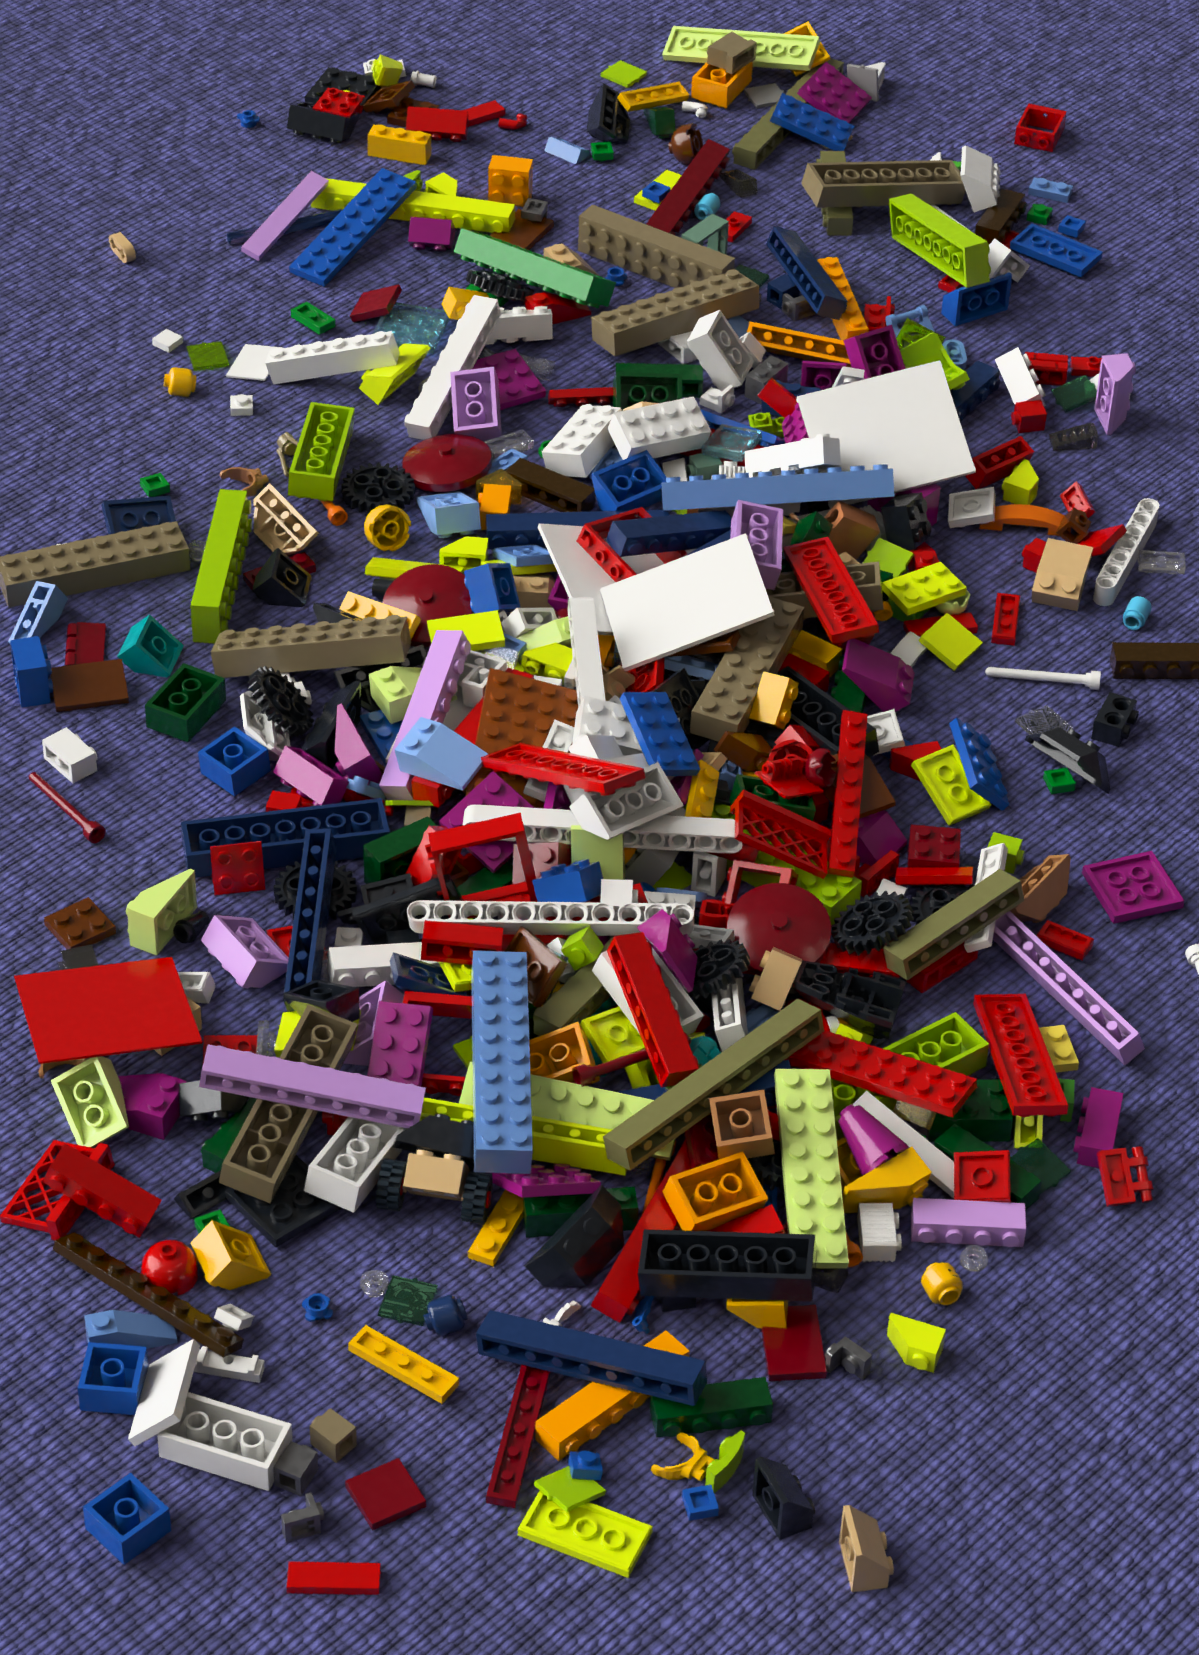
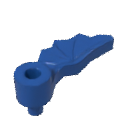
(641, 1313)

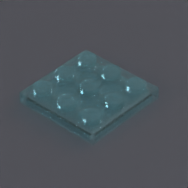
(414, 325)

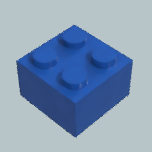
(492, 588)
(31, 671)
(234, 761)
(569, 883)
(112, 1378)
(127, 1518)

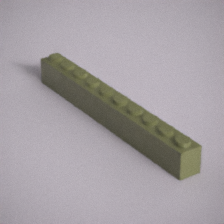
(767, 136)
(722, 1076)

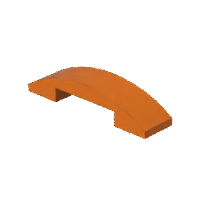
(1027, 516)

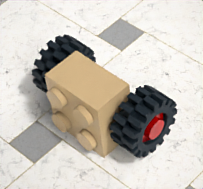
(435, 1178)

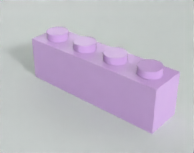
(968, 1222)

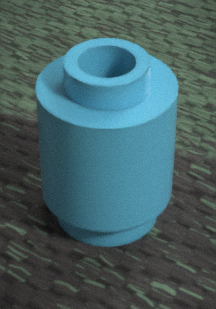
(706, 206)
(1136, 613)

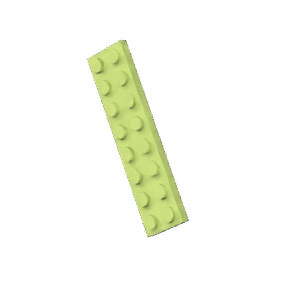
(772, 49)
(577, 1104)
(811, 1162)

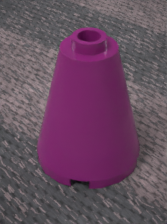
(869, 1138)

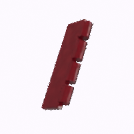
(85, 643)

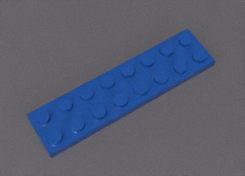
(352, 227)

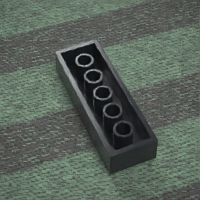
(822, 715)
(727, 1265)

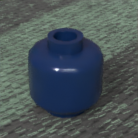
(445, 1315)

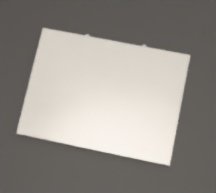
(251, 363)

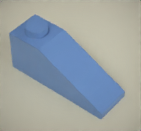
(40, 611)
(129, 1329)

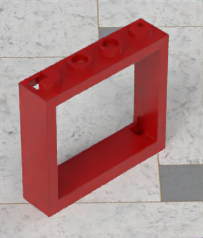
(592, 541)
(478, 834)
(446, 1006)

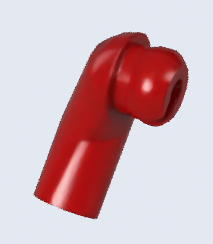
(513, 124)

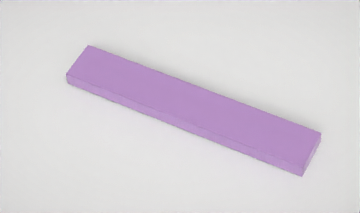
(284, 215)

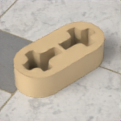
(122, 247)

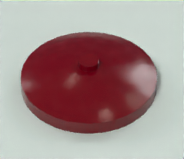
(447, 462)
(431, 594)
(783, 919)

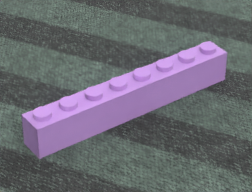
(429, 700)
(1067, 988)
(311, 1087)

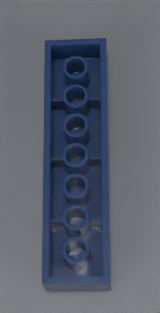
(284, 832)

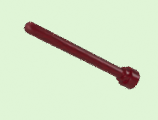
(92, 830)
(586, 1074)

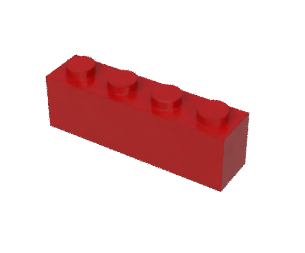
(101, 1190)

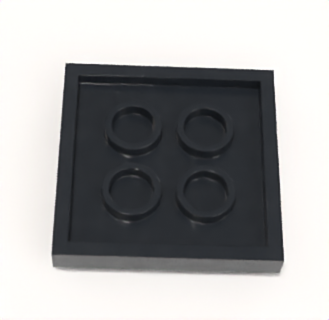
(343, 80)
(683, 699)
(290, 1209)

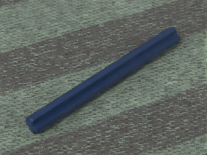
(300, 224)

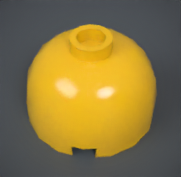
(387, 527)

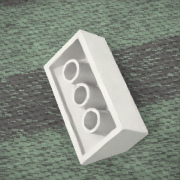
(980, 178)
(628, 807)

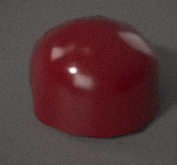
(818, 768)

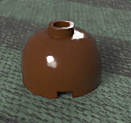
(686, 143)

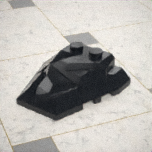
(859, 1000)

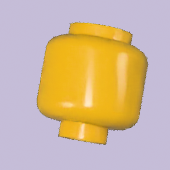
(180, 382)
(942, 1283)

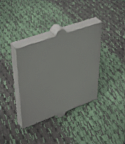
(864, 78)
(764, 95)

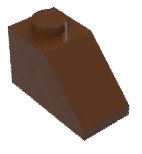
(744, 750)

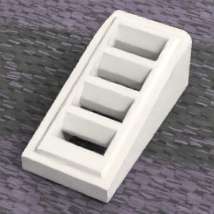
(197, 985)

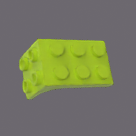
(930, 350)

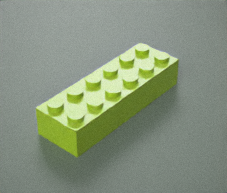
(321, 451)

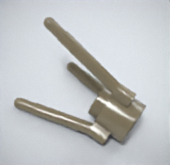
(287, 446)

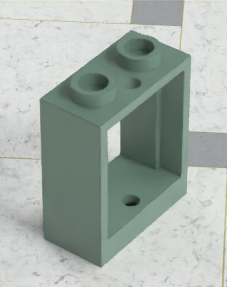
(712, 229)

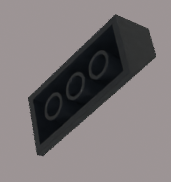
(321, 740)

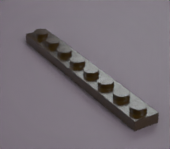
(151, 1297)

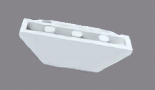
(260, 729)

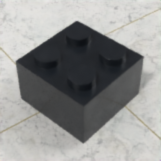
(906, 520)

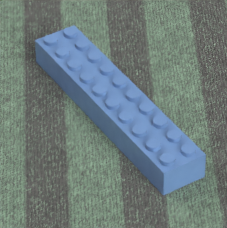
(778, 488)
(501, 1063)

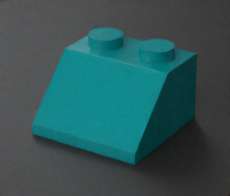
(150, 648)

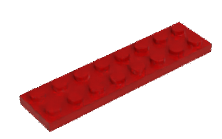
(831, 590)
(564, 768)
(1020, 1055)
(886, 1073)

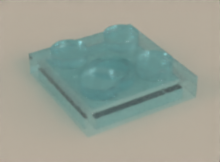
(731, 442)

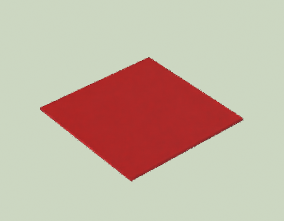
(106, 1010)

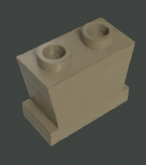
(731, 52)

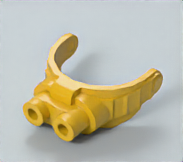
(694, 1467)

